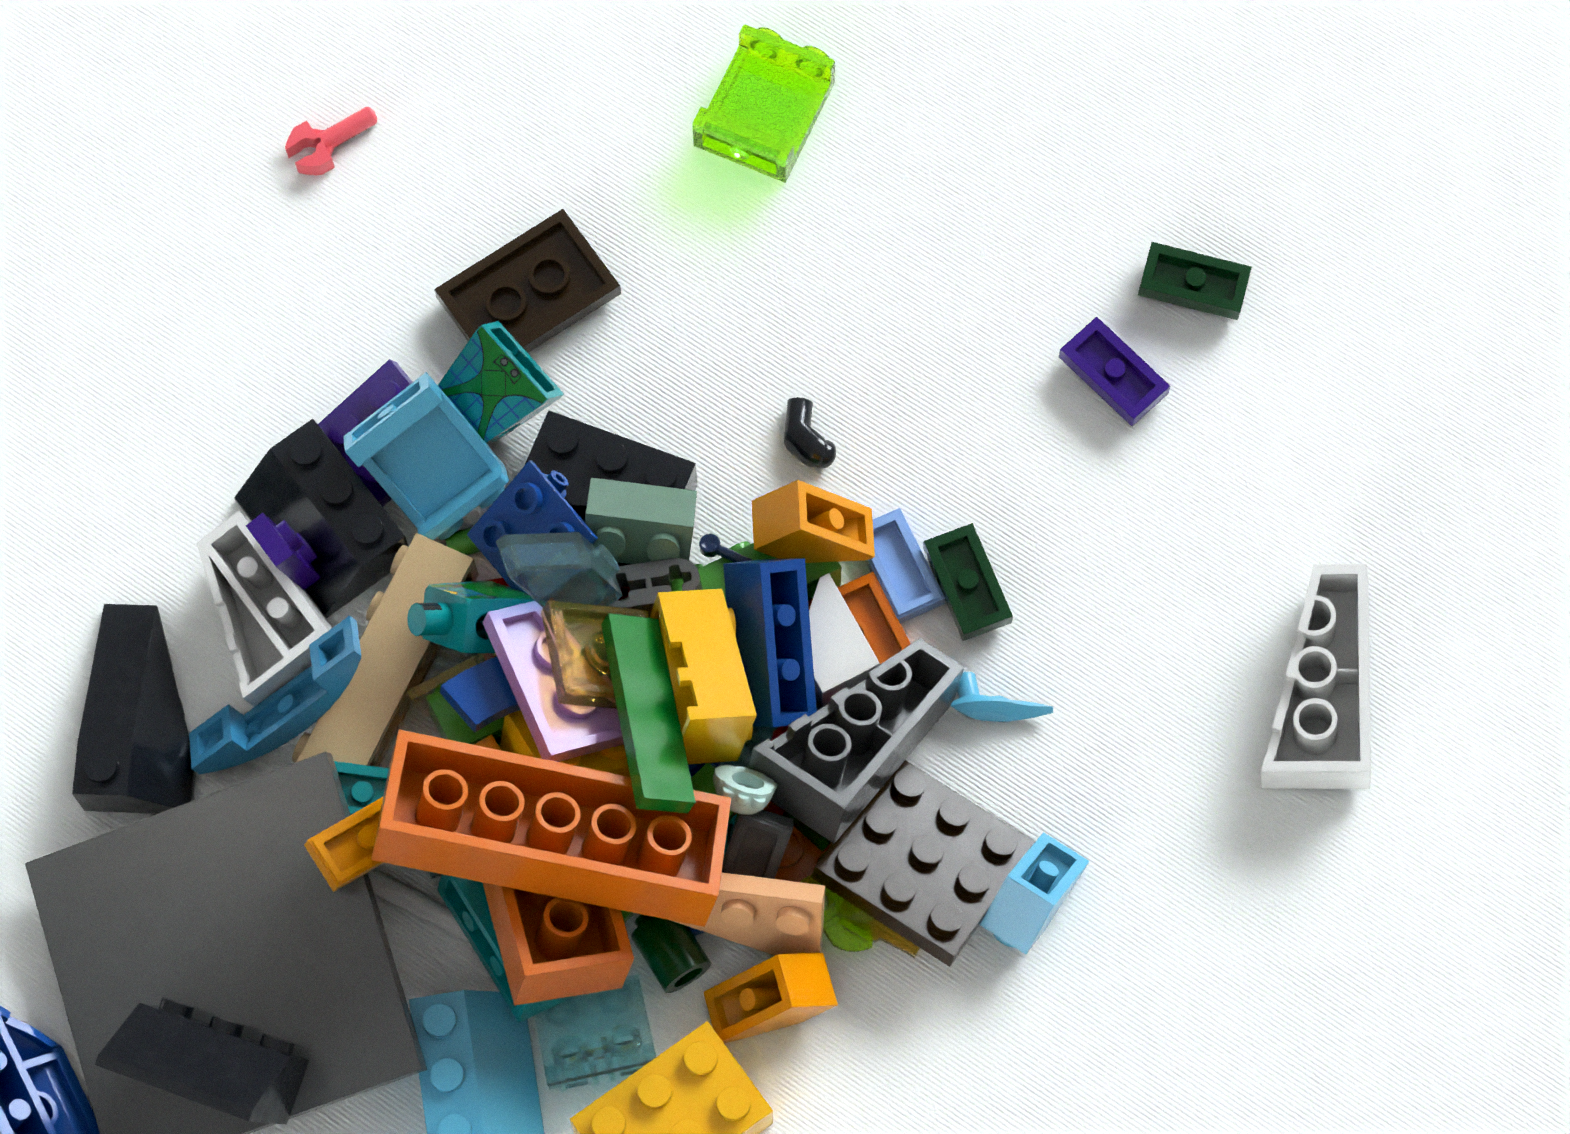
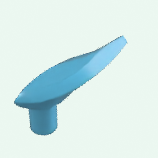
(993, 707)

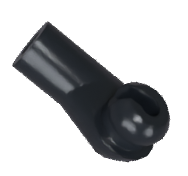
(802, 439)

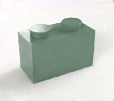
(641, 520)

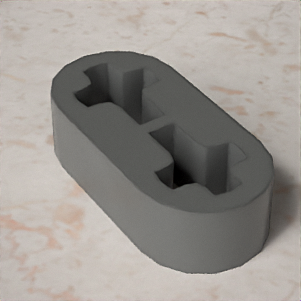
(653, 577)

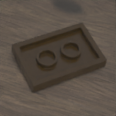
(531, 284)

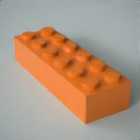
(548, 830)

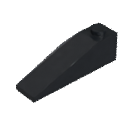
(133, 722)

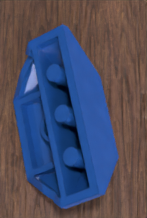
(39, 1084)

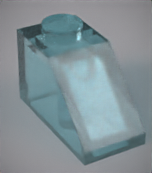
(560, 568)

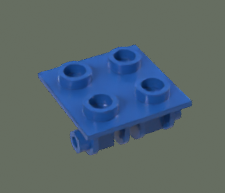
(527, 506)

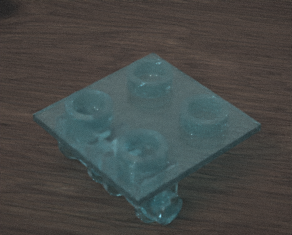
(595, 1036)

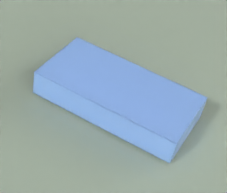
(903, 568)

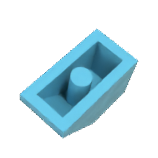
(1033, 893)

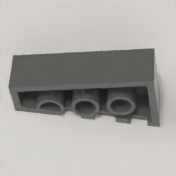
(852, 746)

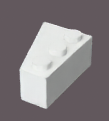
(262, 610)

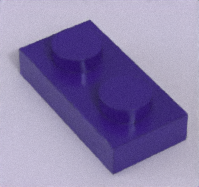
(1114, 371)
(285, 549)

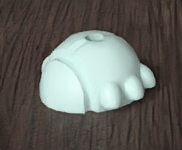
(747, 788)

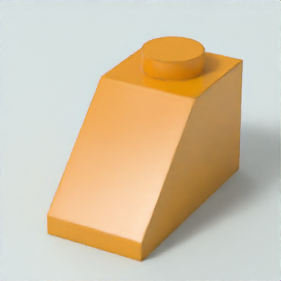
(812, 525)
(771, 996)

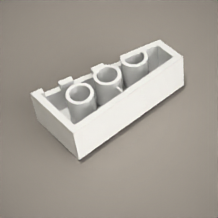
(1324, 705)

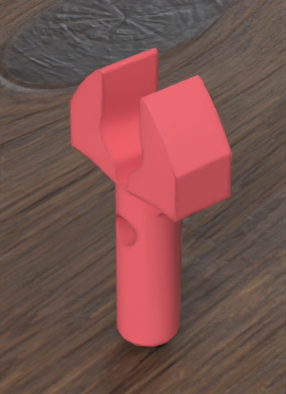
(326, 140)

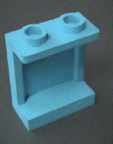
(427, 458)

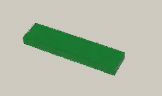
(647, 714)

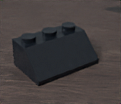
(331, 508)
(207, 1061)

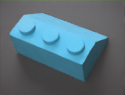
(476, 1065)

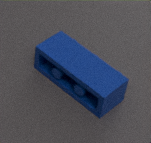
(773, 636)

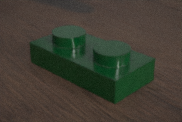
(1194, 280)
(967, 582)

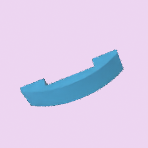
(237, 738)

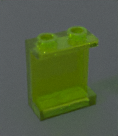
(766, 103)

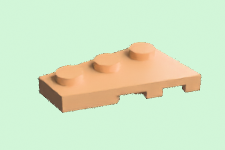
(768, 914)

